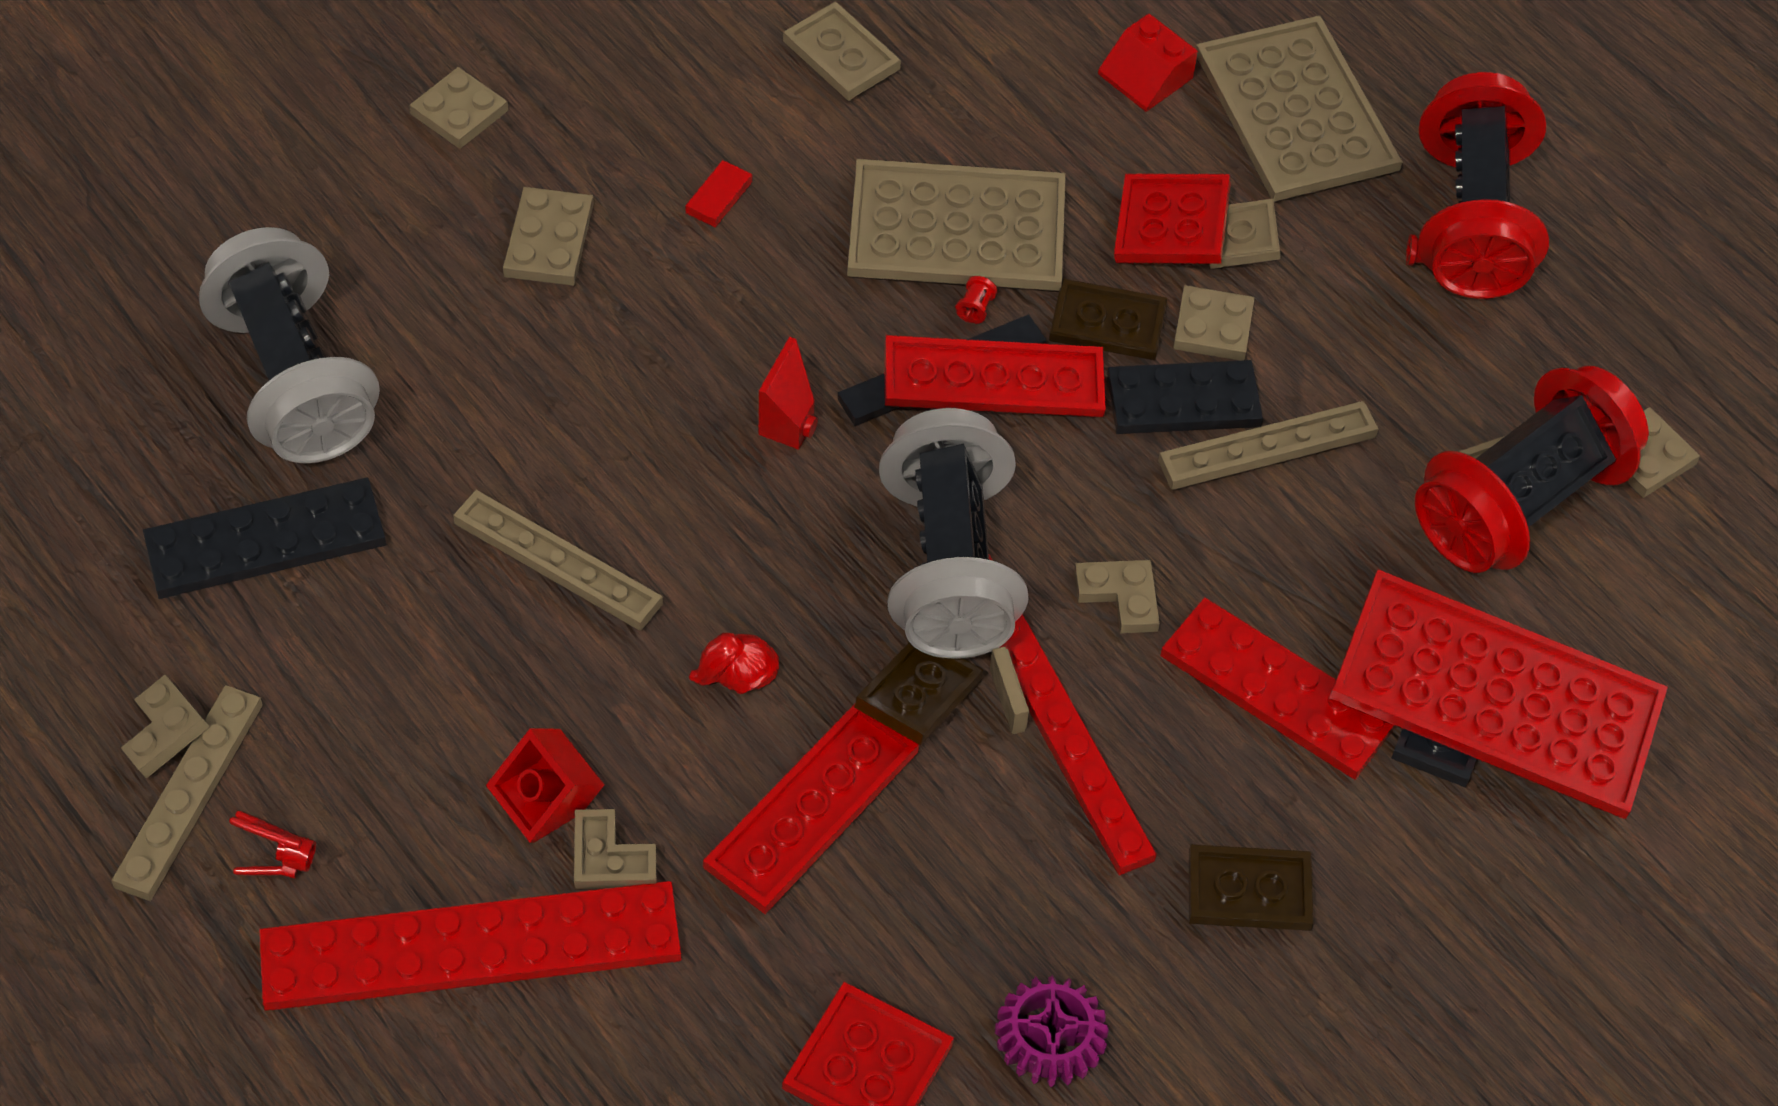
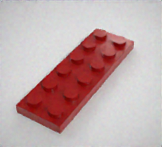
(994, 376)
(1274, 687)
(809, 808)

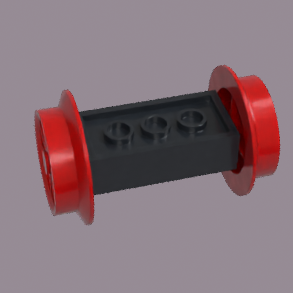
(1484, 241)
(1581, 432)

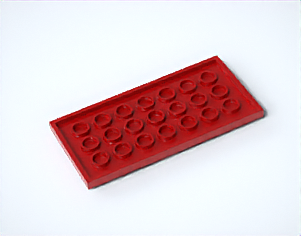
(1500, 693)

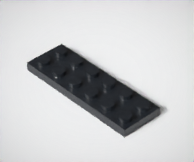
(263, 538)

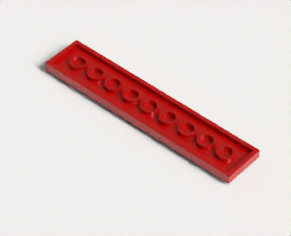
(468, 945)

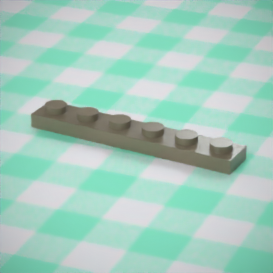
(1267, 445)
(558, 560)
(186, 794)

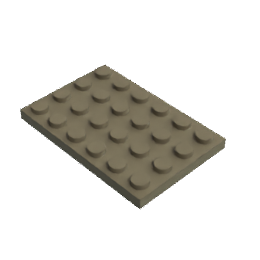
(1297, 108)
(957, 224)

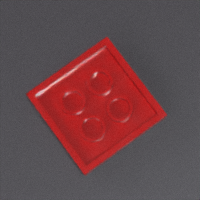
(1172, 218)
(867, 1055)

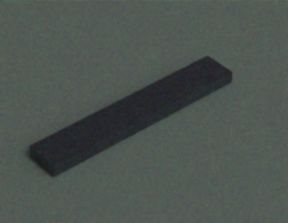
(867, 398)

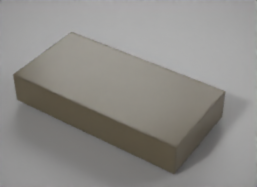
(1009, 690)

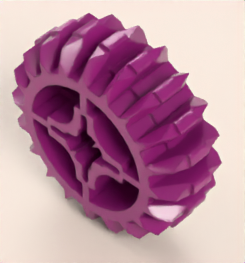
(1083, 1028)

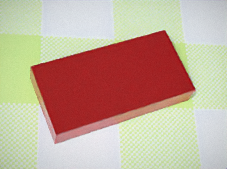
(718, 193)

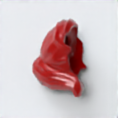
(737, 663)

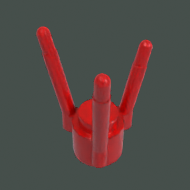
(293, 850)

